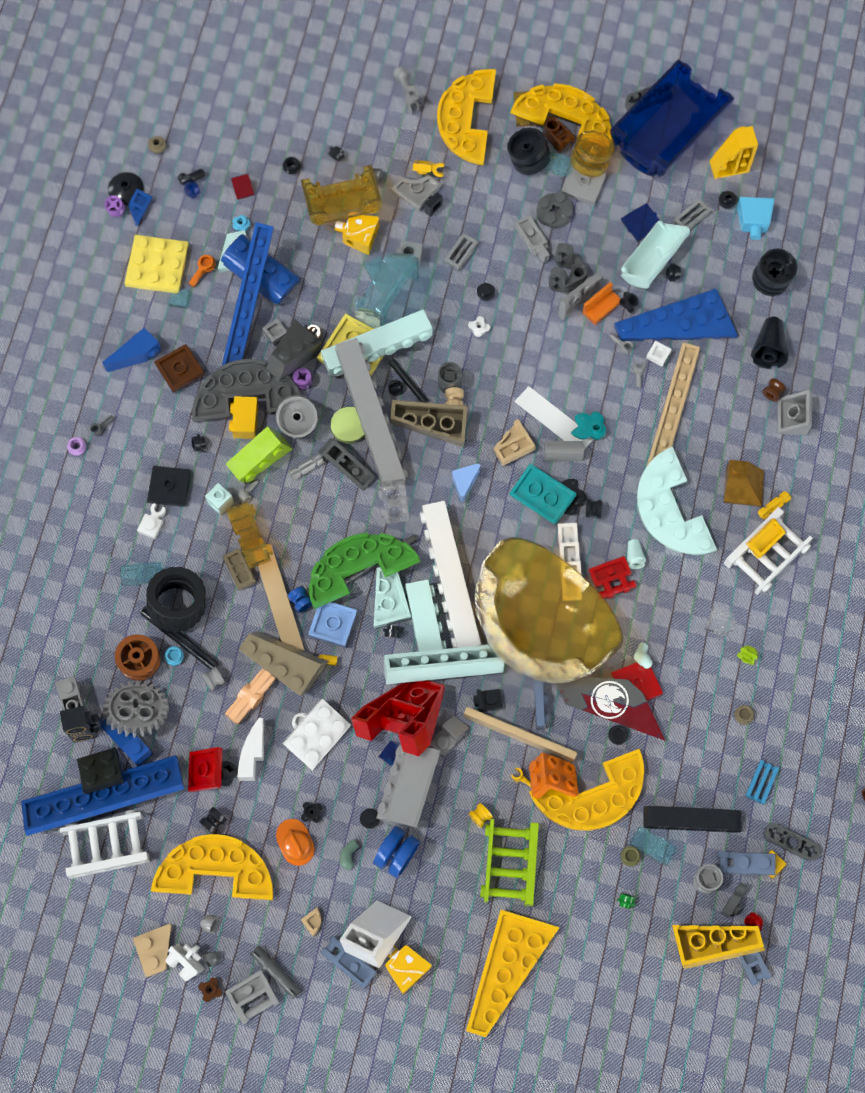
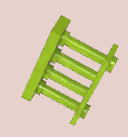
(526, 874)

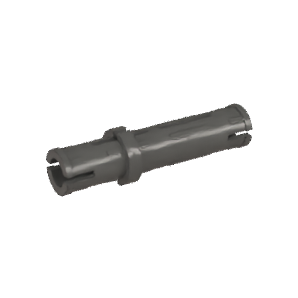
(275, 971)

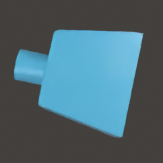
(755, 215)

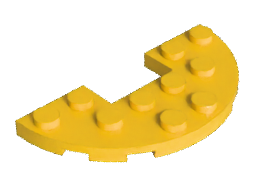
(564, 102)
(456, 113)
(601, 804)
(214, 857)

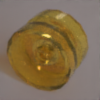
(592, 153)

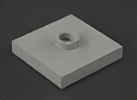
(583, 187)

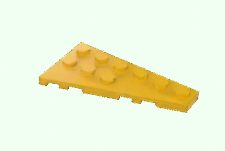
(511, 956)

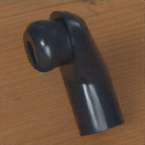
(194, 176)

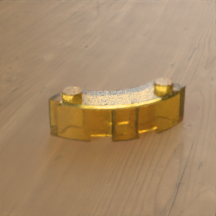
(251, 540)

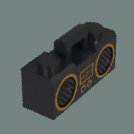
(80, 724)

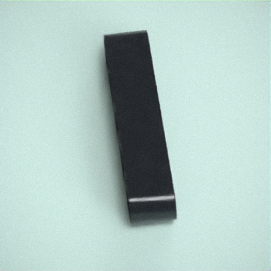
(692, 819)

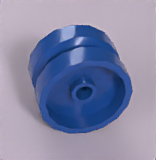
(393, 850)

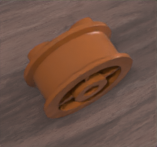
(139, 668)

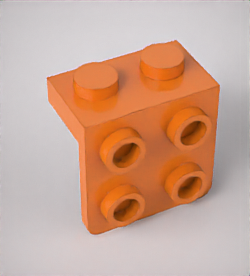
(552, 773)

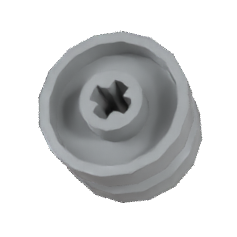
(299, 427)

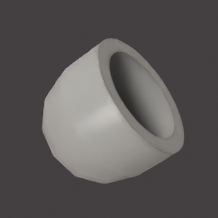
(209, 923)

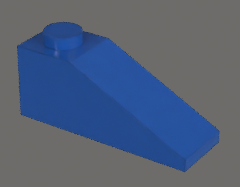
(135, 351)
(131, 746)

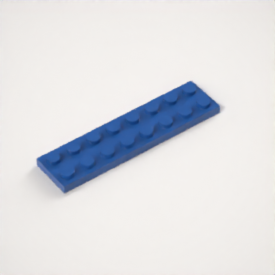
(73, 805)

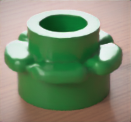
(626, 900)

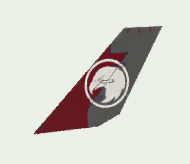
(612, 700)

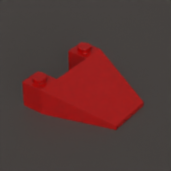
(407, 710)

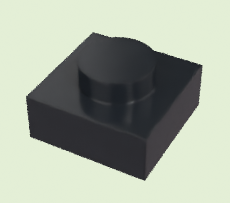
(433, 203)

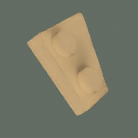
(514, 444)
(153, 949)

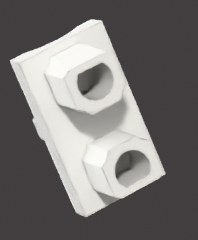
(187, 957)

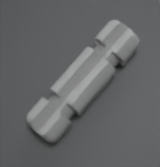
(306, 466)

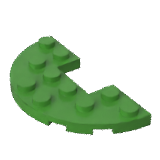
(352, 556)

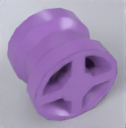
(112, 202)
(302, 383)

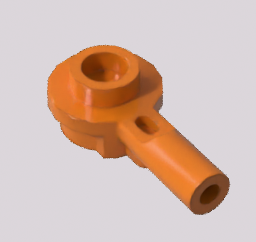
(206, 264)

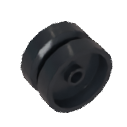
(528, 151)

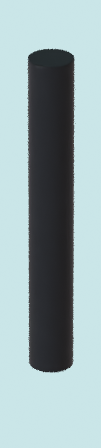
(407, 380)

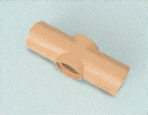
(250, 696)

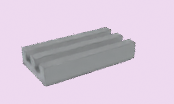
(703, 207)
(454, 263)

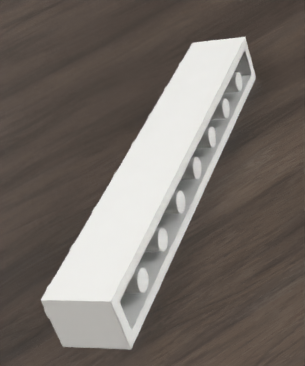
(450, 575)

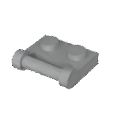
(249, 990)

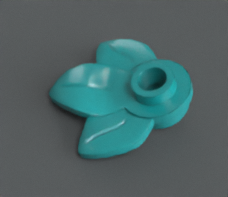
(587, 426)

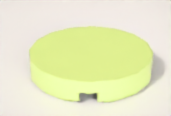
(346, 425)

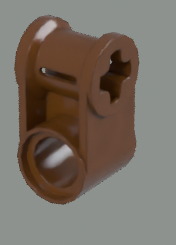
(558, 137)

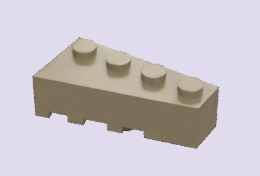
(431, 419)
(284, 661)

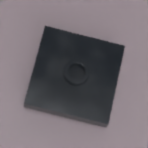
(168, 486)

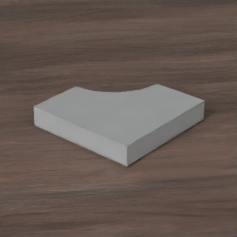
(416, 191)

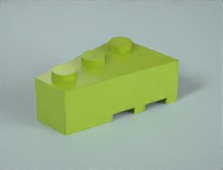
(258, 454)

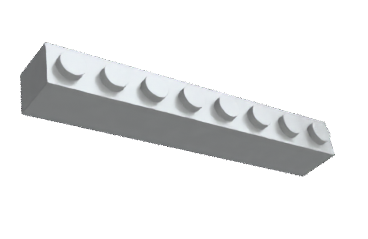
(369, 411)

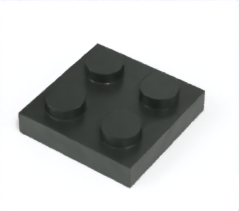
(100, 770)

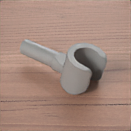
(622, 344)
(638, 370)
(243, 494)

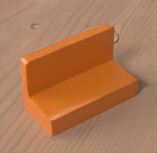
(601, 304)

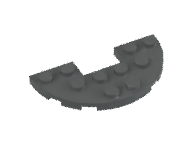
(241, 379)

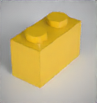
(244, 417)

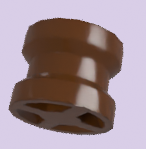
(774, 390)

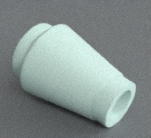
(635, 555)

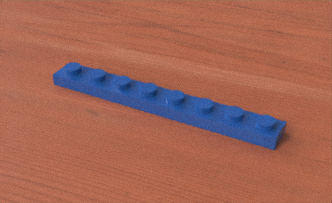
(248, 293)

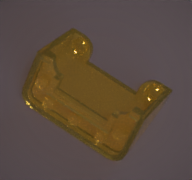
(343, 198)

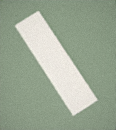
(549, 415)

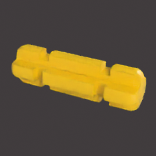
(777, 502)

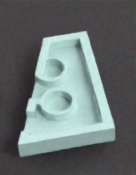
(389, 600)

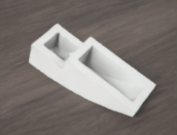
(252, 751)

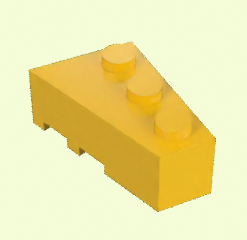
(735, 154)

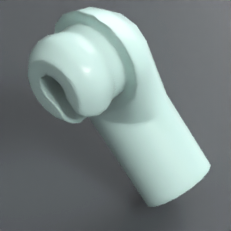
(641, 657)

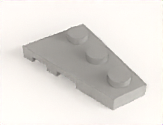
(578, 295)

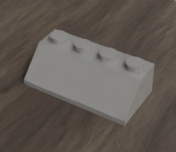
(407, 788)

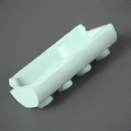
(653, 254)

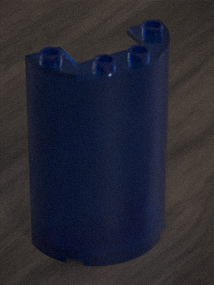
(667, 120)

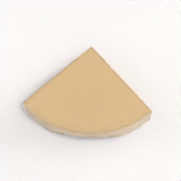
(312, 921)

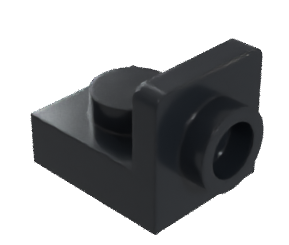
(488, 700)

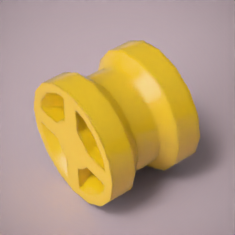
(480, 815)

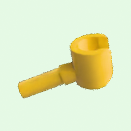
(521, 778)

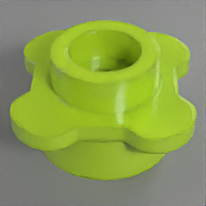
(748, 655)

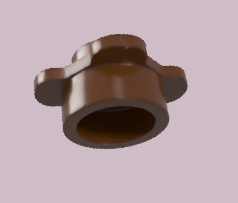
(212, 983)

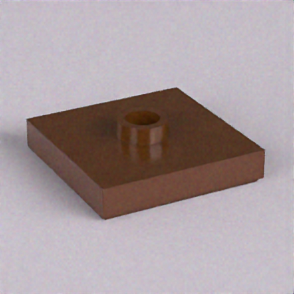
(179, 368)

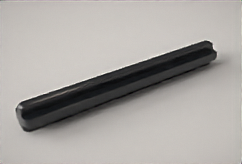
(186, 644)

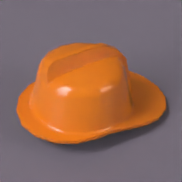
(295, 842)

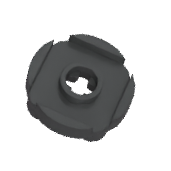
(558, 201)

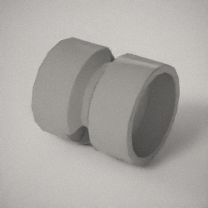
(708, 879)

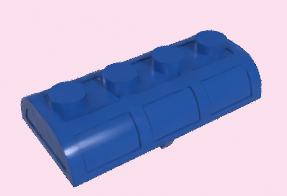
(276, 279)

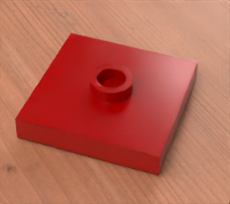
(641, 678)
(205, 769)

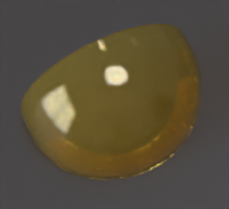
(543, 614)

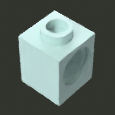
(219, 499)

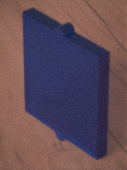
(640, 221)

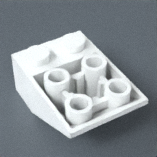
(374, 933)

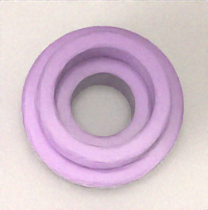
(76, 441)

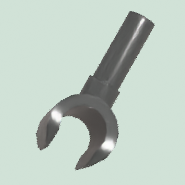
(101, 426)

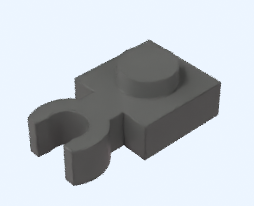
(732, 905)

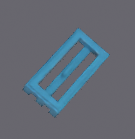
(768, 767)

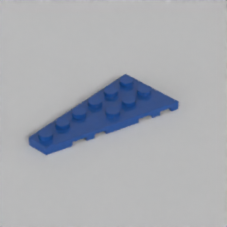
(683, 320)

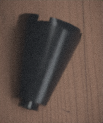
(770, 345)

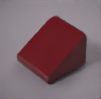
(242, 186)

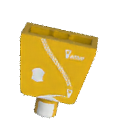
(359, 232)
(406, 967)

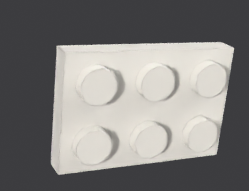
(316, 734)

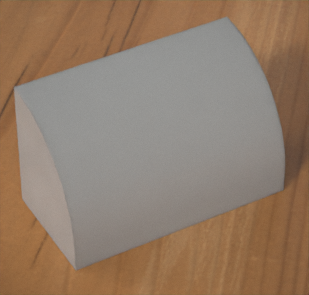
(563, 450)

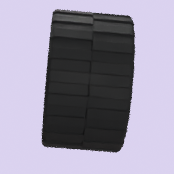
(169, 579)

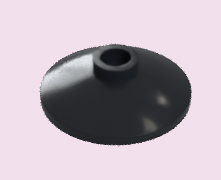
(125, 193)

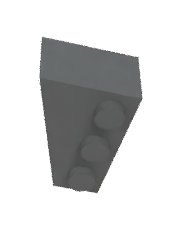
(293, 351)

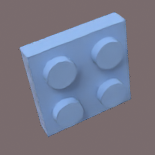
(333, 624)

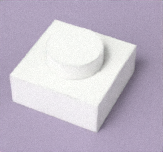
(658, 353)

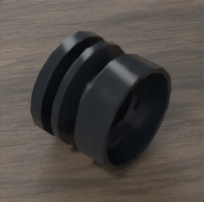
(774, 272)

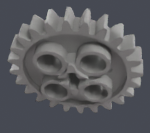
(136, 703)

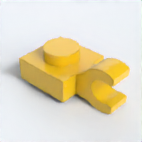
(423, 167)

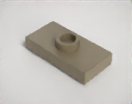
(239, 569)

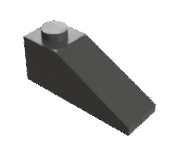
(346, 464)

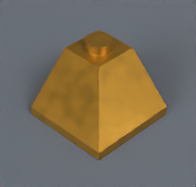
(743, 483)

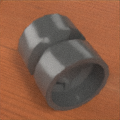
(449, 376)

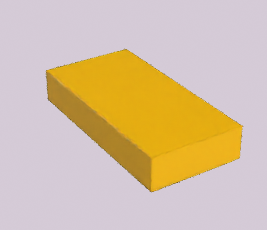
(765, 538)

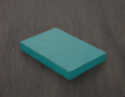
(542, 494)

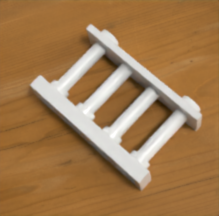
(736, 558)
(117, 860)

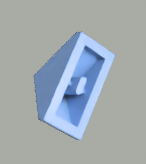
(464, 480)

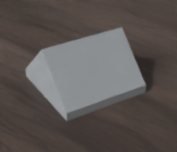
(795, 413)

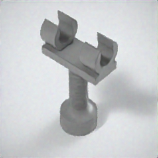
(411, 93)

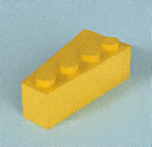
(712, 944)

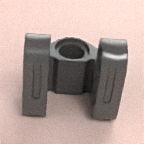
(566, 259)

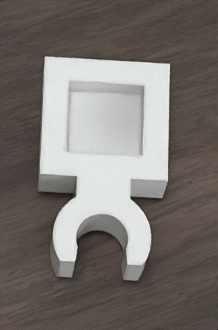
(151, 523)

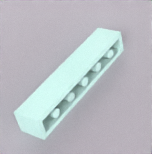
(384, 340)
(441, 664)

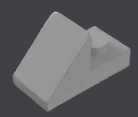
(449, 735)

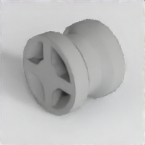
(213, 678)

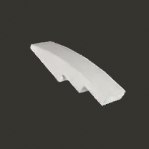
(569, 544)

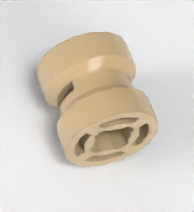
(454, 396)

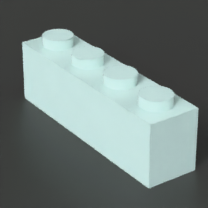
(423, 616)

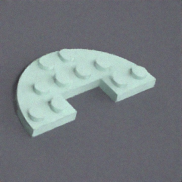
(660, 511)

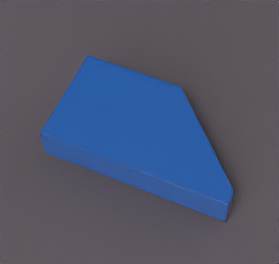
(139, 205)

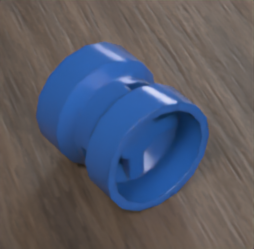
(300, 599)

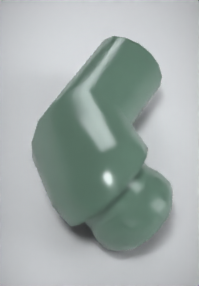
(345, 855)

